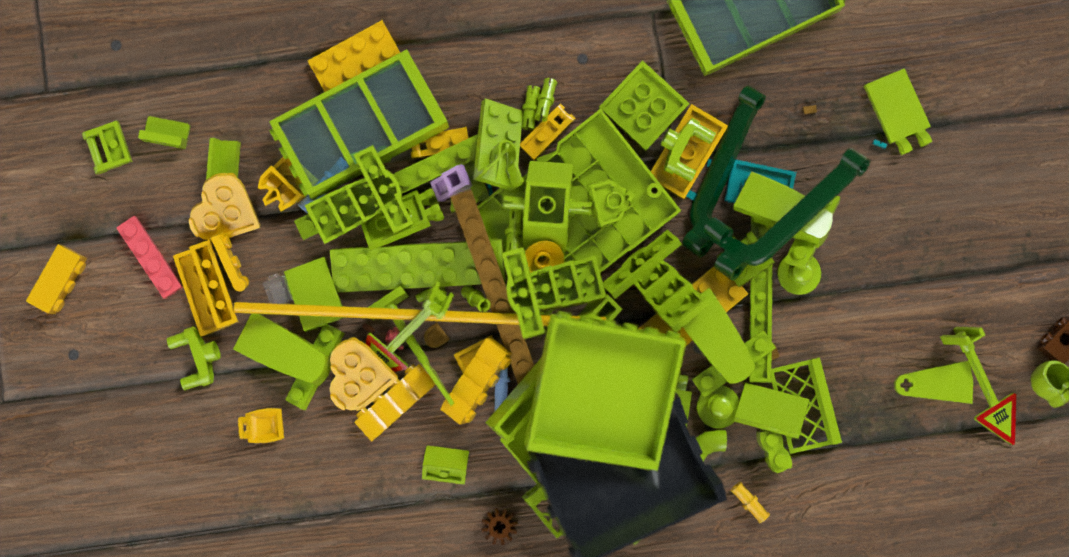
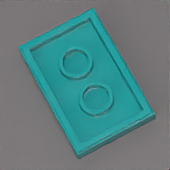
(742, 170)

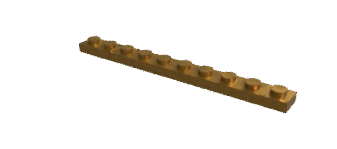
(491, 279)

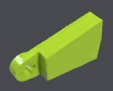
(945, 382)

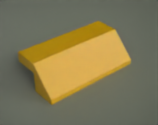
(205, 288)

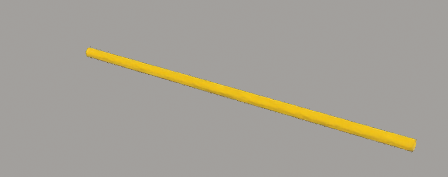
(378, 313)

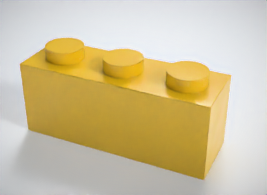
(57, 280)

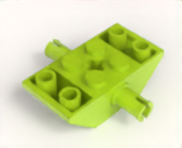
(544, 183)

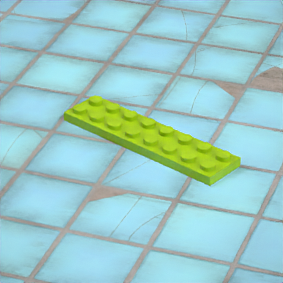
(407, 266)

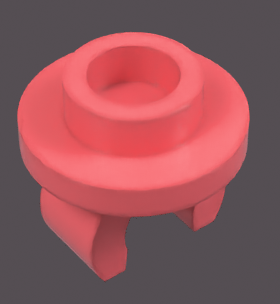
(391, 334)

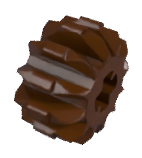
(506, 529)

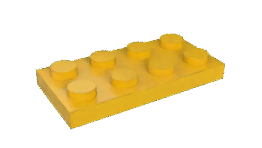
(353, 56)
(694, 155)

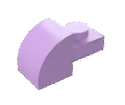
(451, 183)

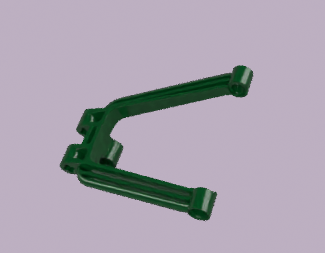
(711, 230)

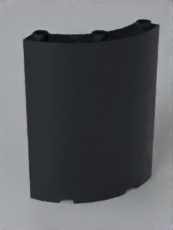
(616, 505)

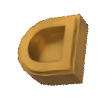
(435, 336)

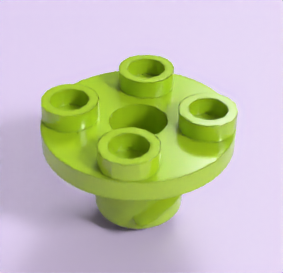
(798, 280)
(718, 407)

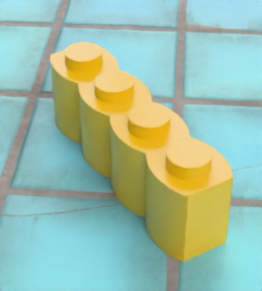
(476, 381)
(395, 402)

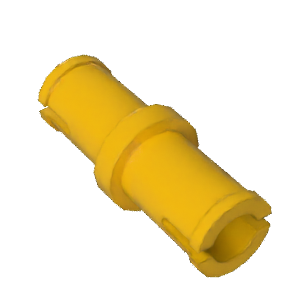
(750, 502)

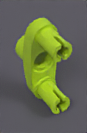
(676, 144)
(203, 356)

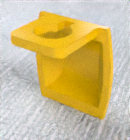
(262, 426)

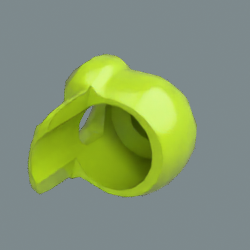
(1051, 382)

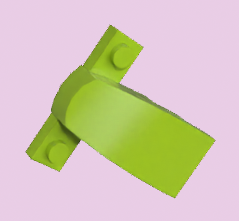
(361, 200)
(770, 201)
(659, 283)
(549, 288)
(723, 347)
(290, 354)

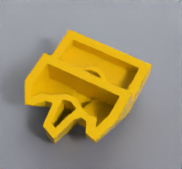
(281, 185)

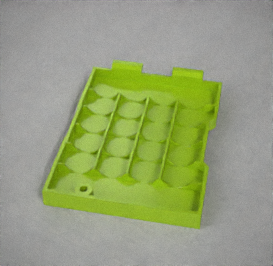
(596, 155)

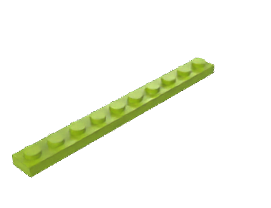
(415, 174)

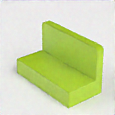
(165, 132)
(223, 157)
(445, 464)

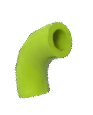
(712, 442)

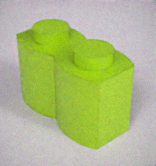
(775, 454)

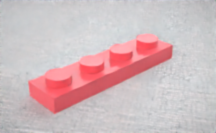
(149, 257)

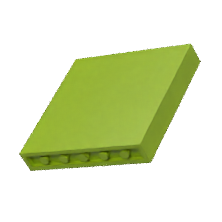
(604, 391)

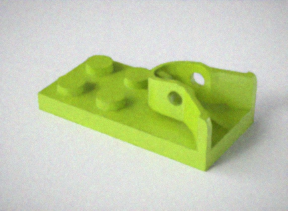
(498, 145)

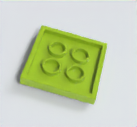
(644, 105)

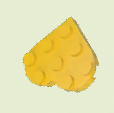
(223, 208)
(358, 375)

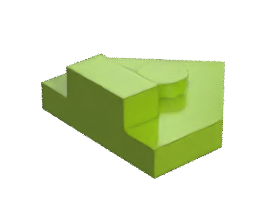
(608, 201)

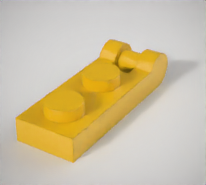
(546, 132)
(440, 142)
(230, 262)

